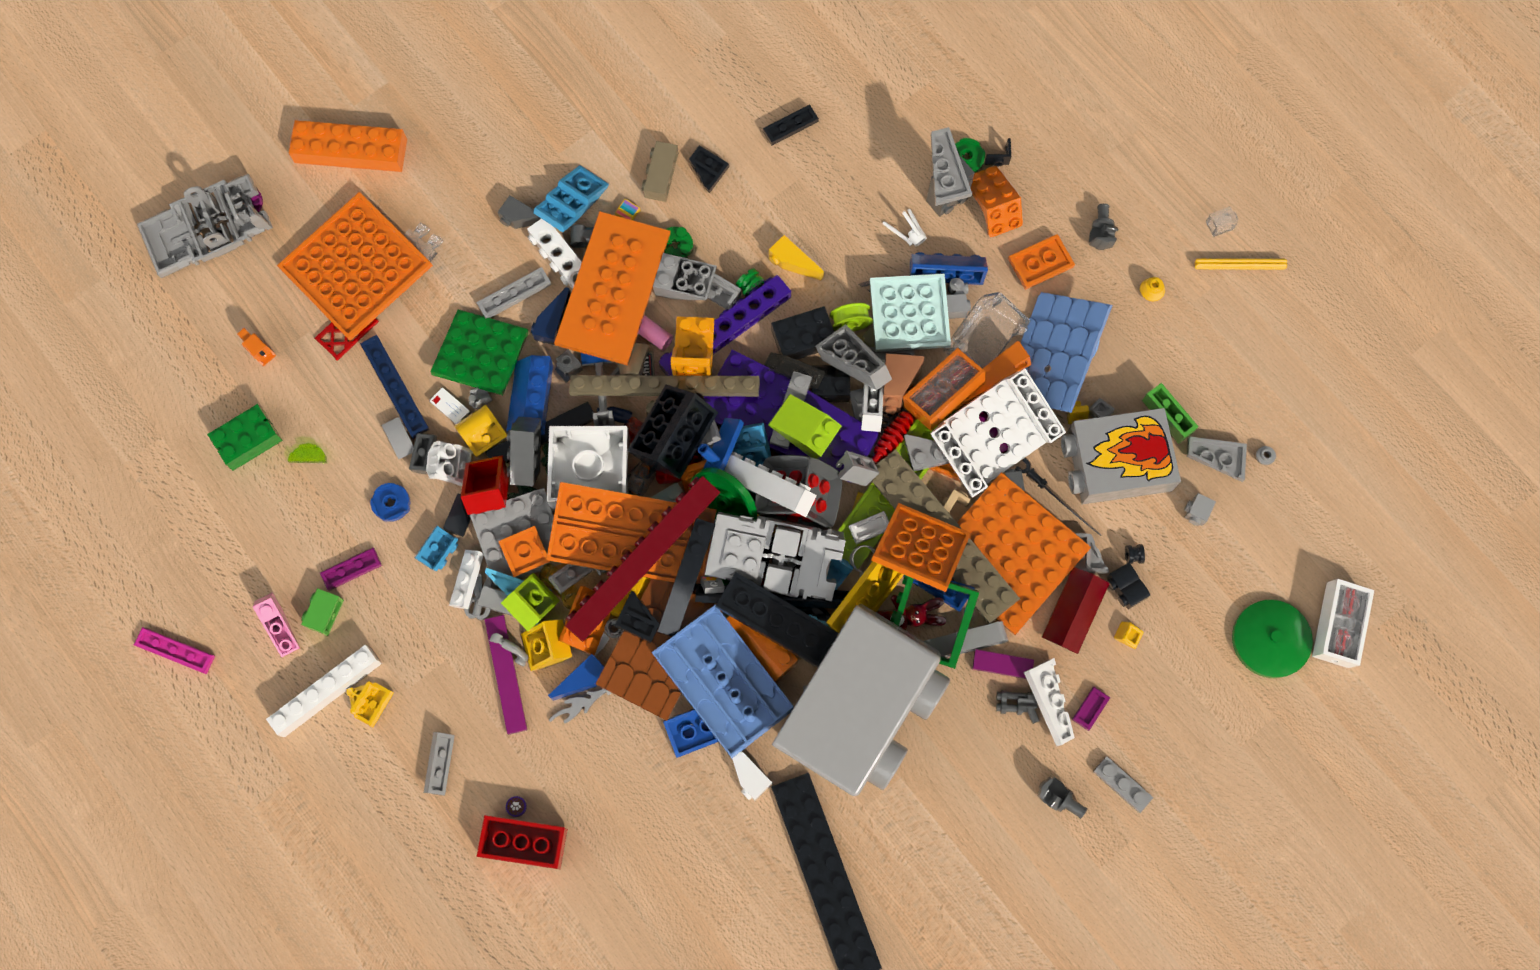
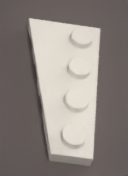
(1046, 691)

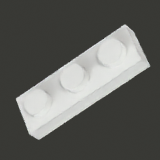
(466, 579)

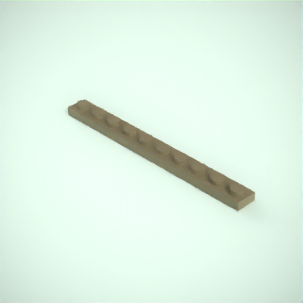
(653, 385)

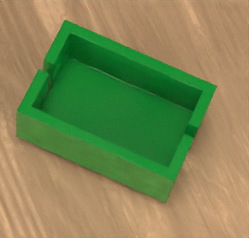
(244, 437)

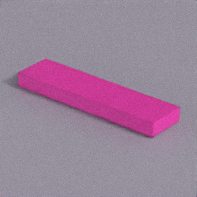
(174, 650)

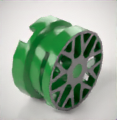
(750, 281)

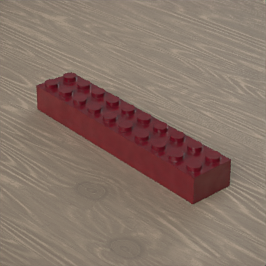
(642, 558)

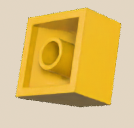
(543, 645)

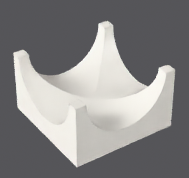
(587, 458)

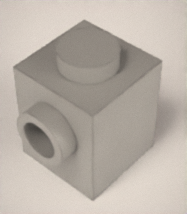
(1199, 509)

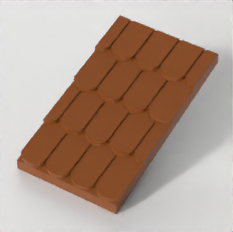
(633, 669)

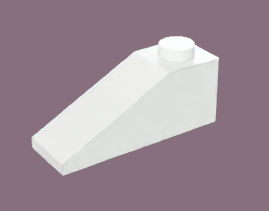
(750, 777)

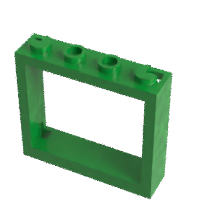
(973, 596)

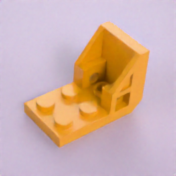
(693, 347)

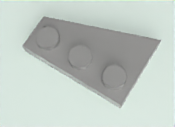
(1219, 455)

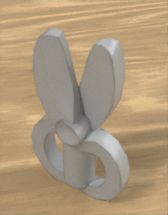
(477, 590)

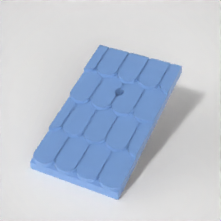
(1065, 338)
(711, 668)

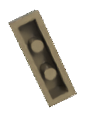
(660, 171)

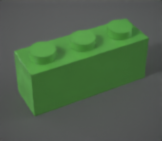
(1179, 421)

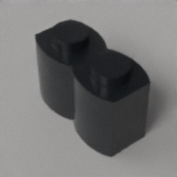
(1128, 586)

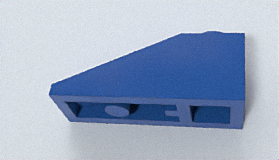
(581, 679)

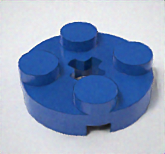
(380, 498)

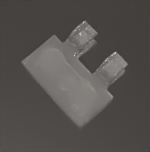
(426, 249)

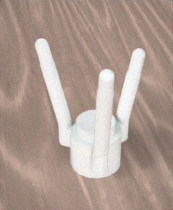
(916, 235)

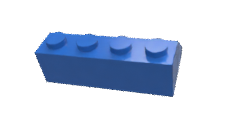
(967, 268)
(531, 389)

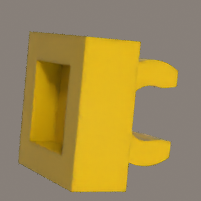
(1078, 413)

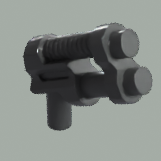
(1025, 703)

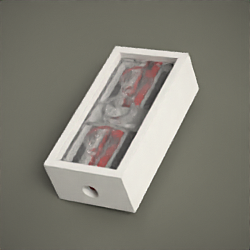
(1343, 623)

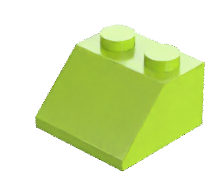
(530, 602)

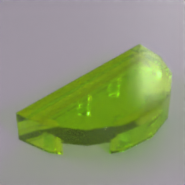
(307, 454)

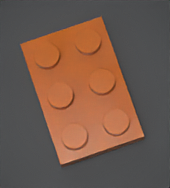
(1041, 261)
(591, 643)

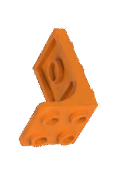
(997, 200)

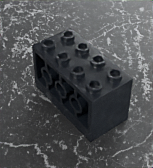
(673, 431)

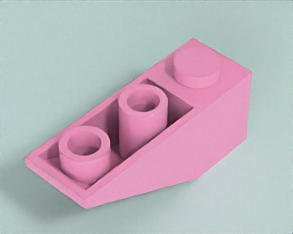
(276, 624)

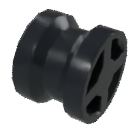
(1135, 554)

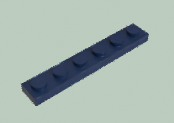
(394, 386)

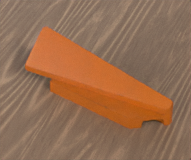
(1006, 364)

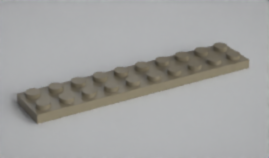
(903, 486)

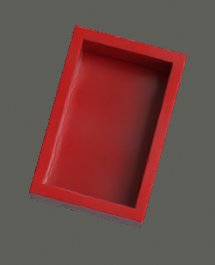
(485, 485)

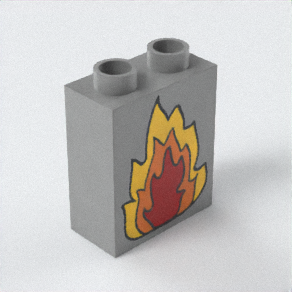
(1121, 456)

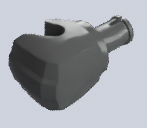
(1103, 231)
(1058, 797)

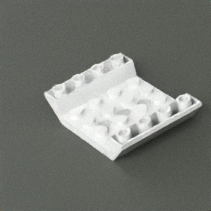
(1022, 423)

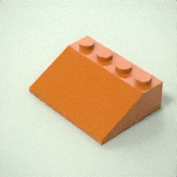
(772, 656)

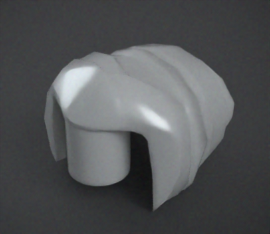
(479, 398)

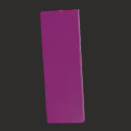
(351, 569)
(1001, 664)

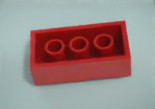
(522, 842)

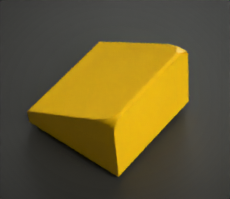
(1128, 634)

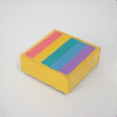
(627, 210)

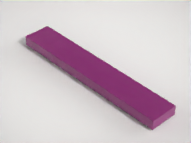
(506, 677)

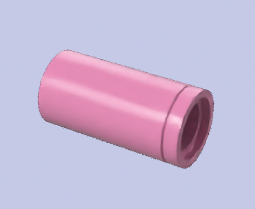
(655, 334)

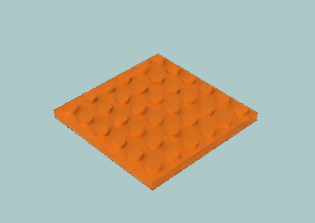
(355, 266)
(1023, 545)

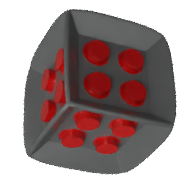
(813, 473)

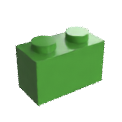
(322, 612)

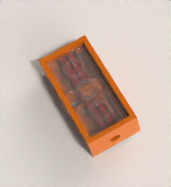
(944, 389)

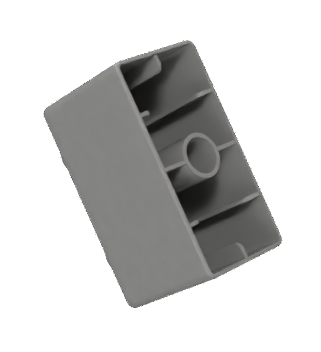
(860, 701)

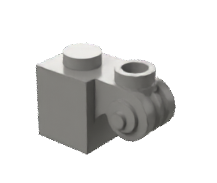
(957, 302)

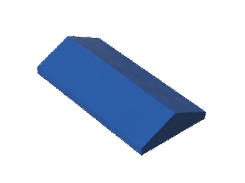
(688, 733)

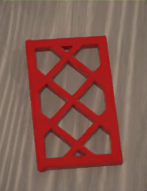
(347, 344)

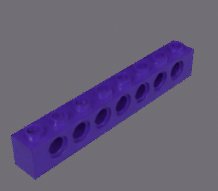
(774, 286)

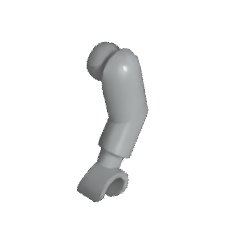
(512, 647)

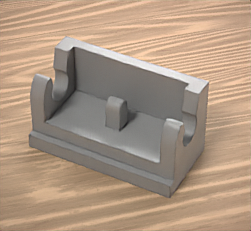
(723, 292)
(857, 468)

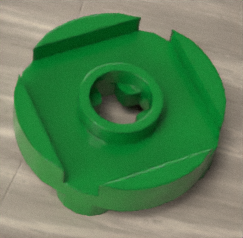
(975, 151)
(681, 236)

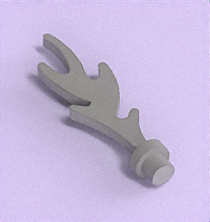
(578, 703)

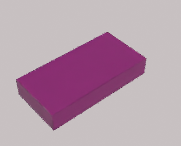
(1091, 708)

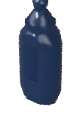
(619, 414)

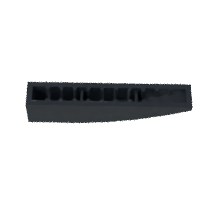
(686, 577)

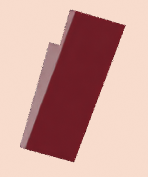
(1075, 610)

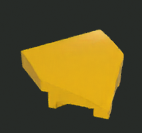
(368, 702)

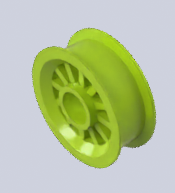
(853, 315)

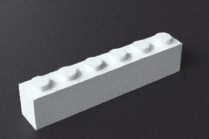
(771, 484)
(323, 691)

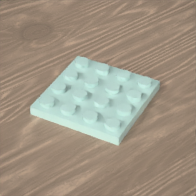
(910, 312)

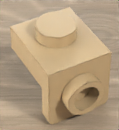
(958, 496)

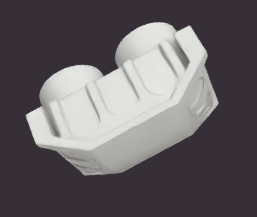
(447, 462)

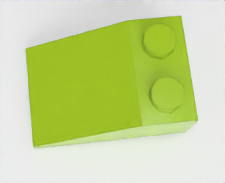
(805, 426)

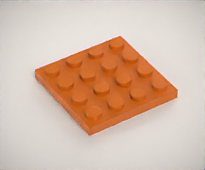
(921, 547)

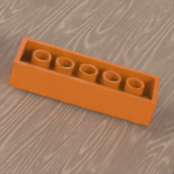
(348, 146)

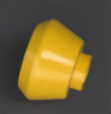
(1152, 289)

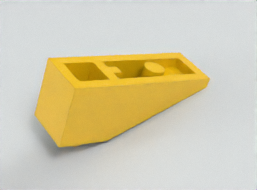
(791, 258)

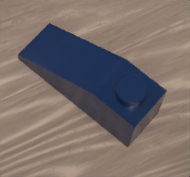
(550, 319)

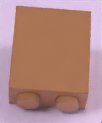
(905, 373)

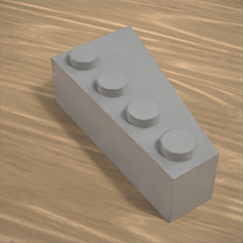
(853, 357)

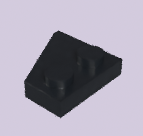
(708, 167)
(637, 619)

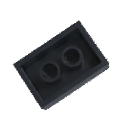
(801, 333)

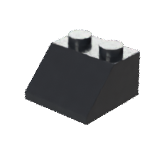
(834, 385)

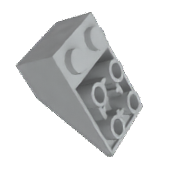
(683, 278)

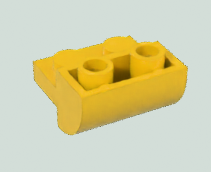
(480, 430)

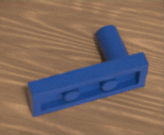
(722, 449)

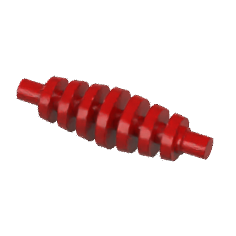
(893, 436)

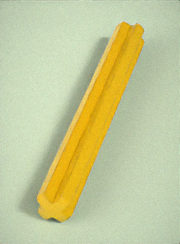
(1240, 263)

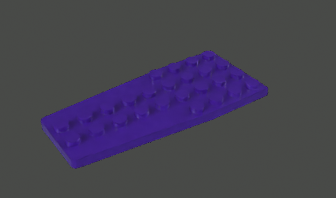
(771, 397)

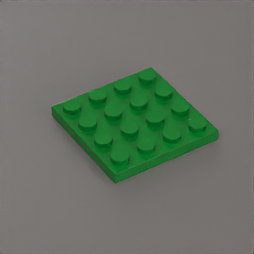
(479, 352)

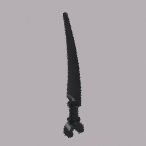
(1042, 483)

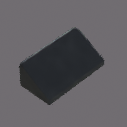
(458, 519)

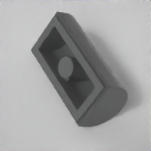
(420, 452)

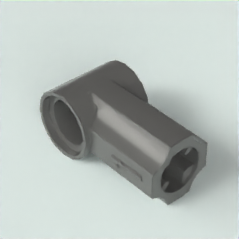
(580, 235)

